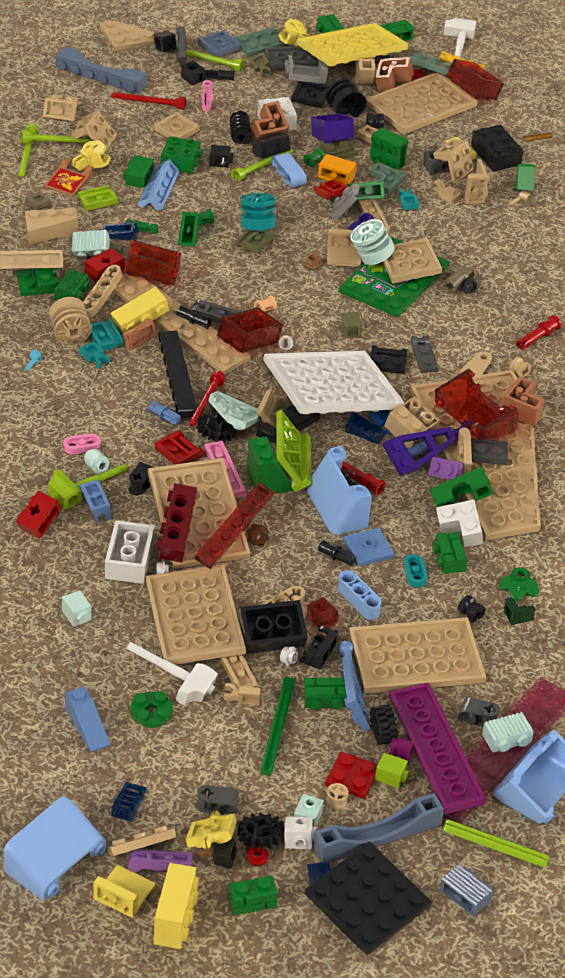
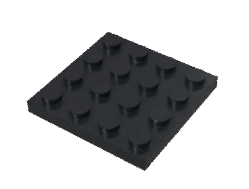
(367, 898)

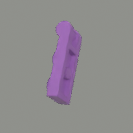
(157, 860)

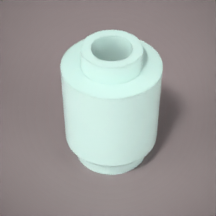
(96, 461)

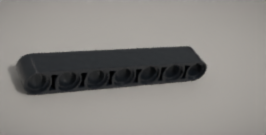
(177, 373)

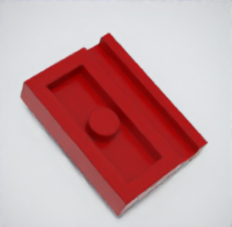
(330, 188)

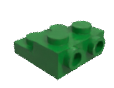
(37, 281)

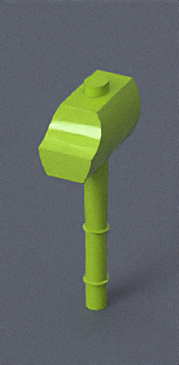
(70, 493)

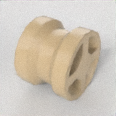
(519, 367)
(333, 792)

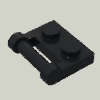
(389, 364)

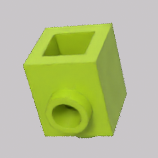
(392, 770)

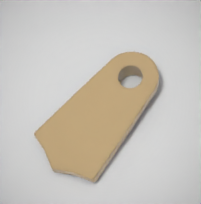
(478, 364)

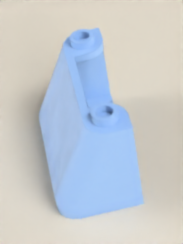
(340, 505)
(536, 780)
(51, 847)

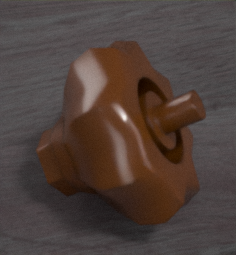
(258, 534)

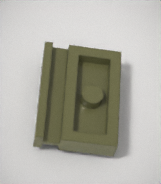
(340, 149)
(254, 240)

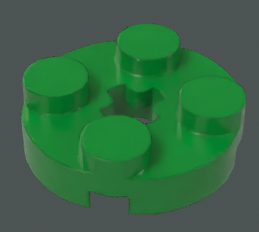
(157, 700)

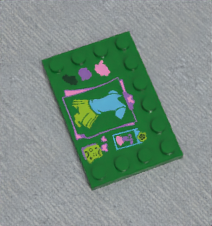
(373, 287)

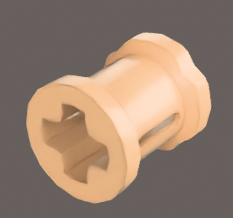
(266, 304)

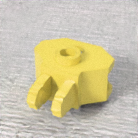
(293, 30)
(91, 155)

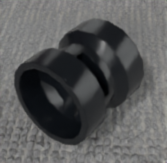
(377, 122)
(471, 608)

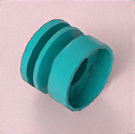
(258, 211)

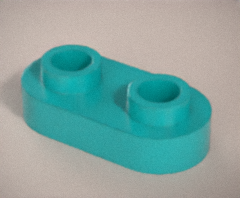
(417, 574)

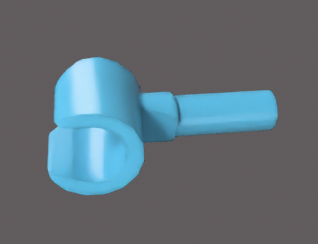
(34, 355)

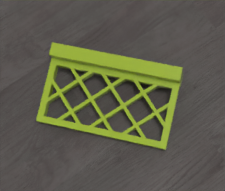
(293, 452)

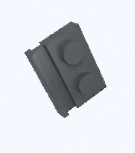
(489, 451)

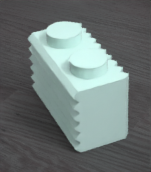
(89, 243)
(507, 732)

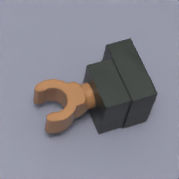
(223, 854)

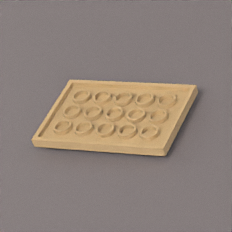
(429, 94)
(211, 508)
(195, 615)
(415, 654)

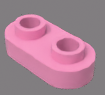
(81, 443)

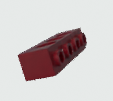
(170, 548)

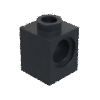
(165, 41)
(193, 73)
(220, 156)

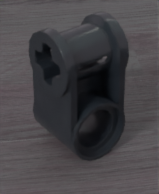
(139, 479)

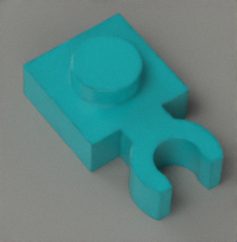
(407, 200)
(94, 352)

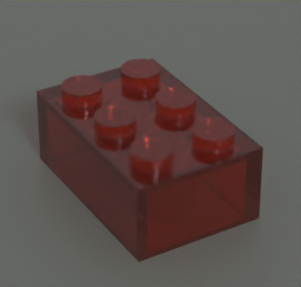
(474, 79)
(152, 262)
(249, 330)

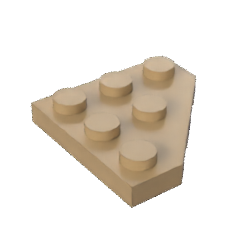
(126, 36)

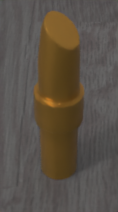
(539, 136)

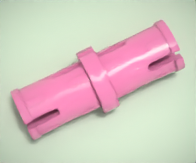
(207, 95)

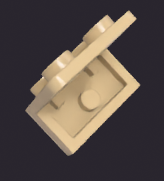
(341, 249)

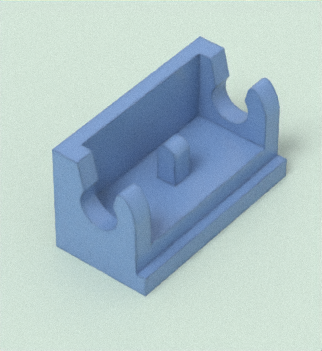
(96, 499)

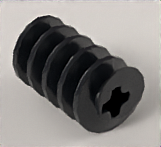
(240, 127)

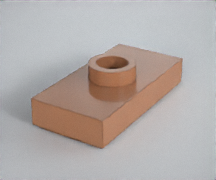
(139, 334)

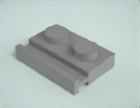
(342, 203)

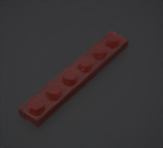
(234, 525)

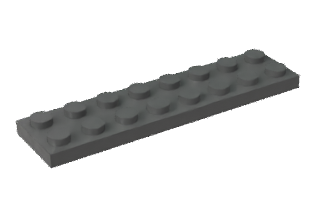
(278, 55)

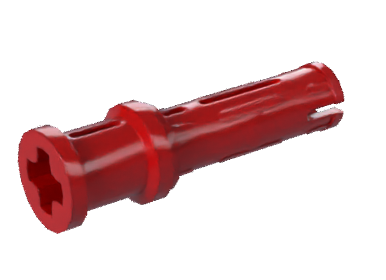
(544, 329)
(365, 479)

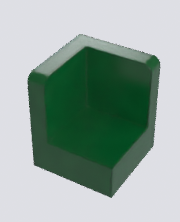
(518, 614)

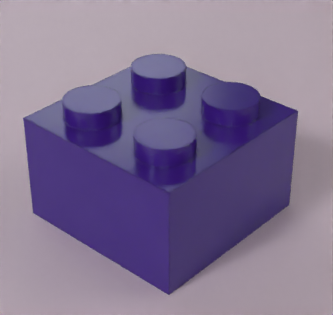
(332, 127)

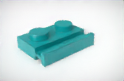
(106, 335)

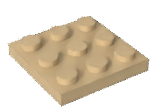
(412, 261)

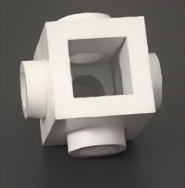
(299, 829)

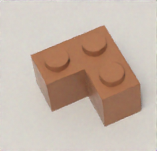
(392, 72)
(271, 121)
(523, 398)

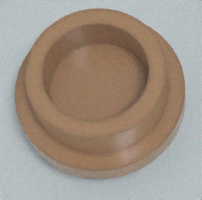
(313, 261)

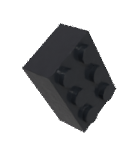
(496, 148)
(272, 626)

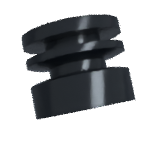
(345, 97)

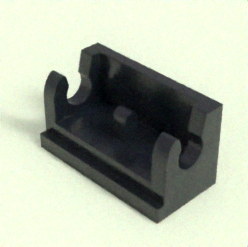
(320, 648)

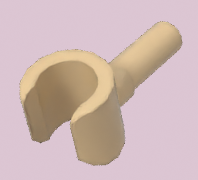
(523, 195)

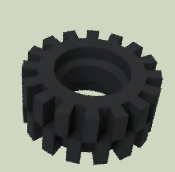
(383, 724)

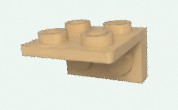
(61, 108)
(96, 128)
(458, 157)
(476, 185)

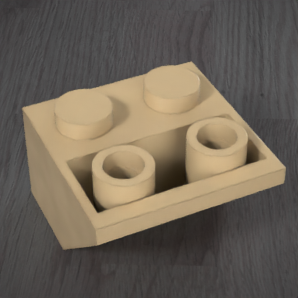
(411, 418)

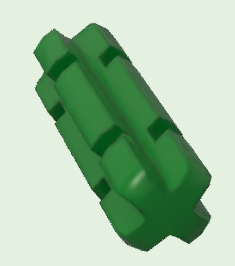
(144, 226)

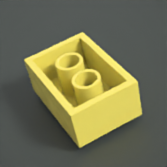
(176, 906)

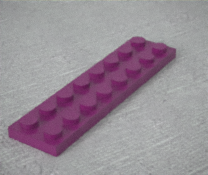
(437, 748)

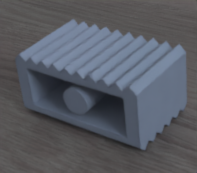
(466, 889)

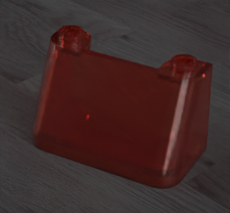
(466, 403)

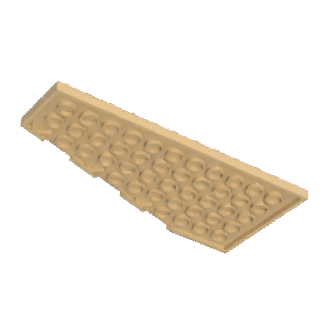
(515, 503)

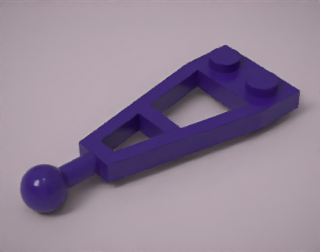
(401, 456)

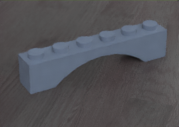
(127, 79)
(339, 841)

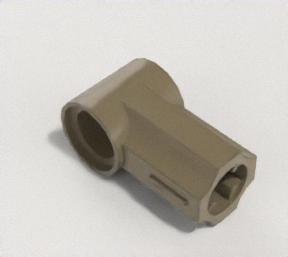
(455, 280)

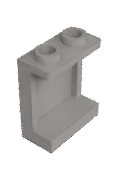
(306, 73)

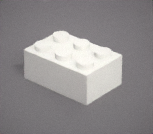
(129, 552)

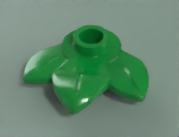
(519, 586)

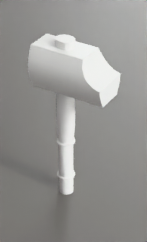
(462, 29)
(196, 683)

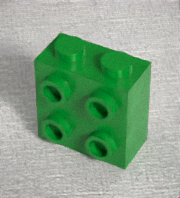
(388, 149)
(182, 153)

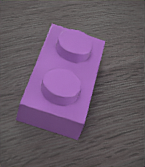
(445, 468)

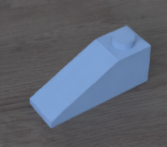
(86, 718)

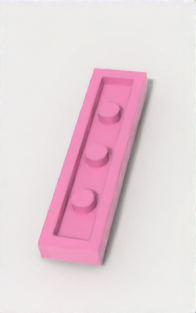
(218, 450)

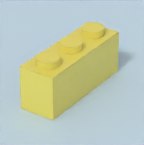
(145, 307)

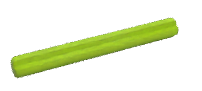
(496, 843)

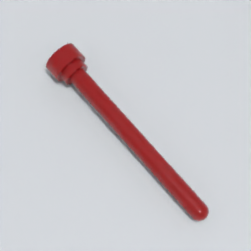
(178, 102)
(216, 380)

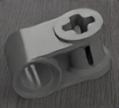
(477, 711)
(219, 798)

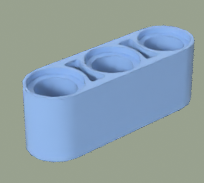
(289, 170)
(359, 595)

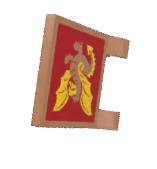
(67, 180)

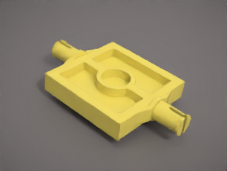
(211, 830)

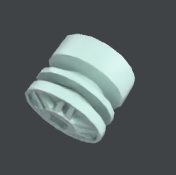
(372, 242)

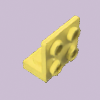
(123, 890)

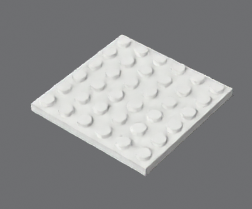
(333, 382)

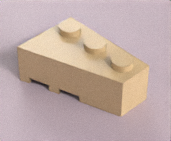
(50, 224)

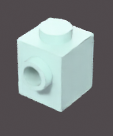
(76, 608)
(310, 807)

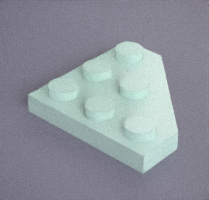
(234, 411)

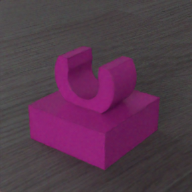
(401, 748)

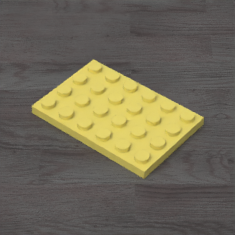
(352, 44)

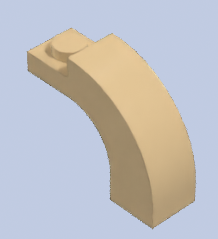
(365, 71)

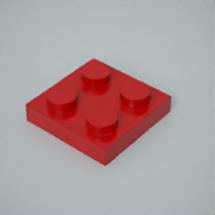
(354, 773)

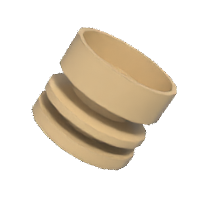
(70, 320)

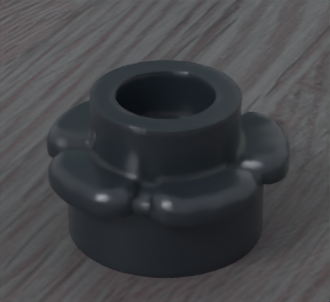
(469, 281)

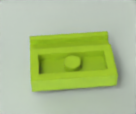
(97, 197)

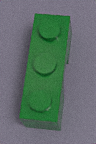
(471, 483)

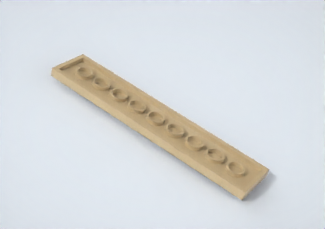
(195, 337)

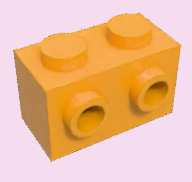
(337, 168)

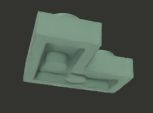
(390, 176)

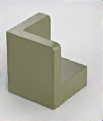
(351, 325)

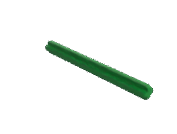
(277, 726)

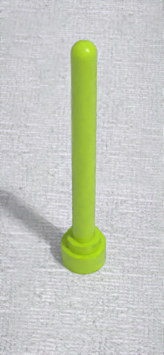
(236, 64)
(31, 127)
(27, 137)
(241, 173)

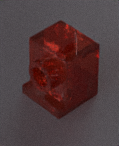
(322, 613)

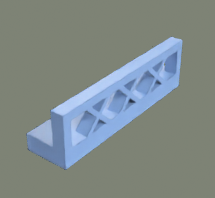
(159, 185)

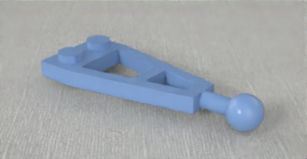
(355, 698)

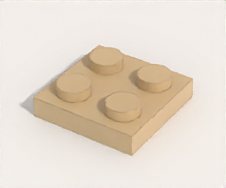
(176, 126)

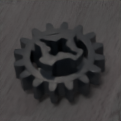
(215, 427)
(261, 831)

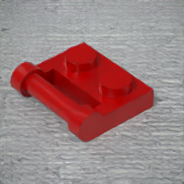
(175, 452)

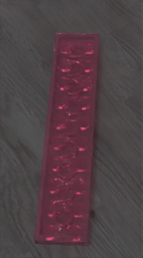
(542, 708)

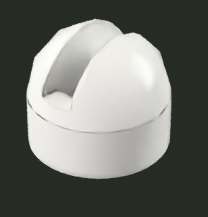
(282, 342)

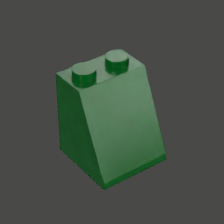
(264, 466)

